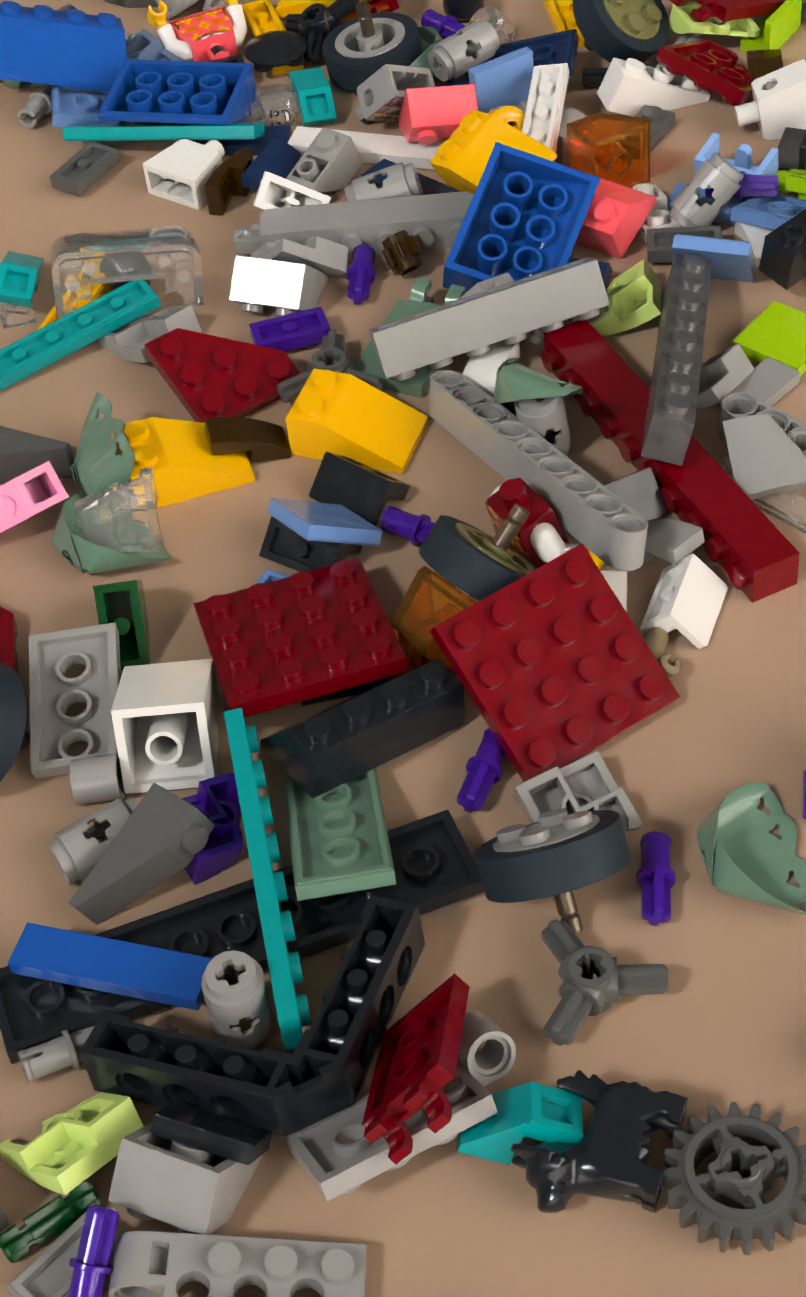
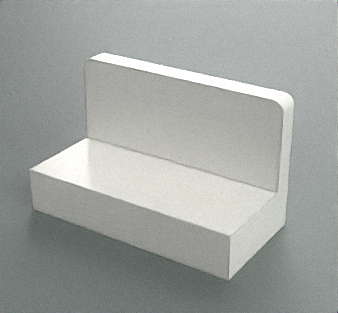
(686, 600)

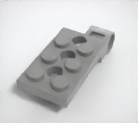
(97, 771)
(341, 1157)
(164, 1261)

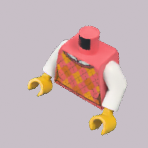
(203, 35)

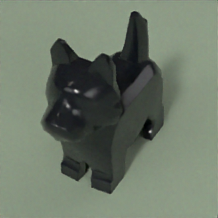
(613, 1151)

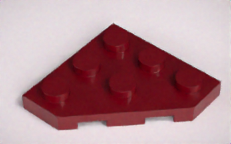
(710, 68)
(219, 374)

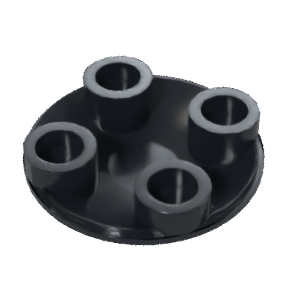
(276, 50)

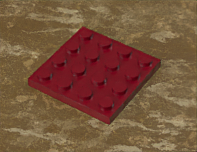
(299, 638)
(554, 664)

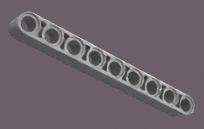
(516, 451)

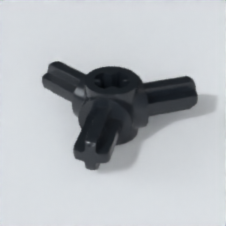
(317, 23)

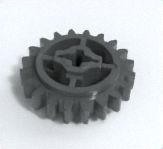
(731, 1194)

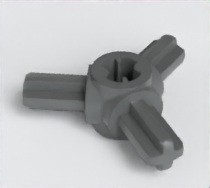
(330, 358)
(592, 981)

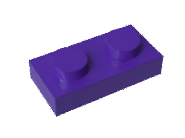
(291, 330)

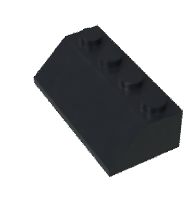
(369, 728)

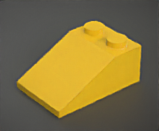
(466, 153)
(353, 420)
(183, 460)

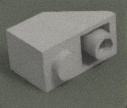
(327, 162)

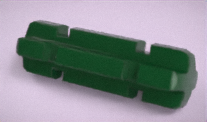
(47, 1221)

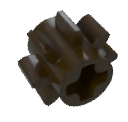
(402, 253)

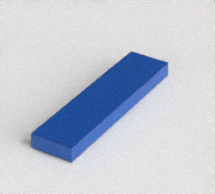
(110, 965)

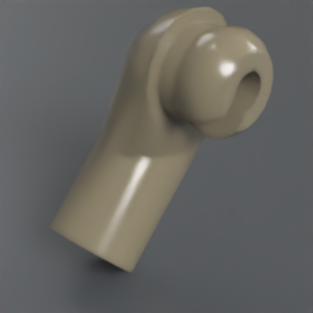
(657, 640)

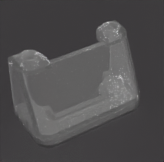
(123, 257)

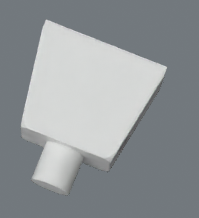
(777, 101)
(182, 171)

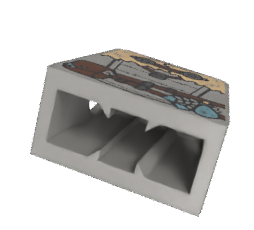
(384, 91)

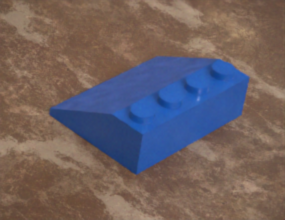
(60, 46)
(180, 92)
(519, 218)

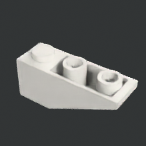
(632, 85)

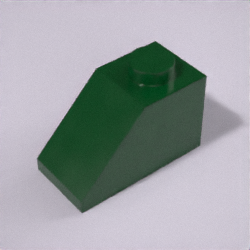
(126, 606)

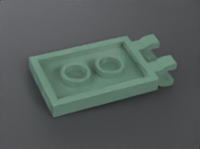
(418, 302)

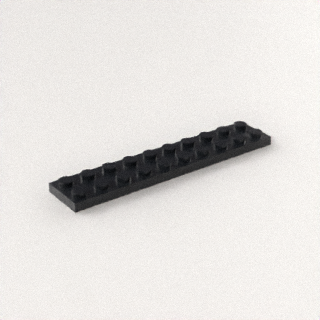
(429, 868)

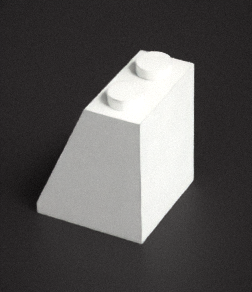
(166, 725)

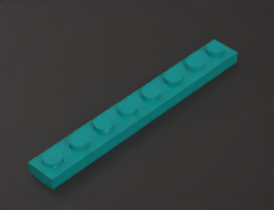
(269, 887)

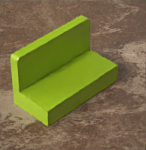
(775, 28)

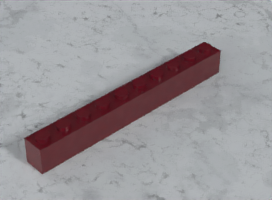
(699, 491)

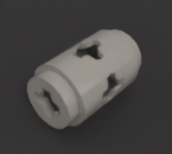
(463, 50)
(715, 173)
(401, 182)
(547, 419)
(77, 846)
(237, 1001)

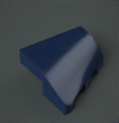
(276, 158)

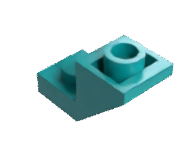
(313, 96)
(19, 278)
(528, 1112)

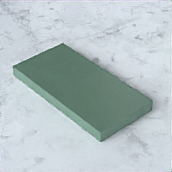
(338, 838)

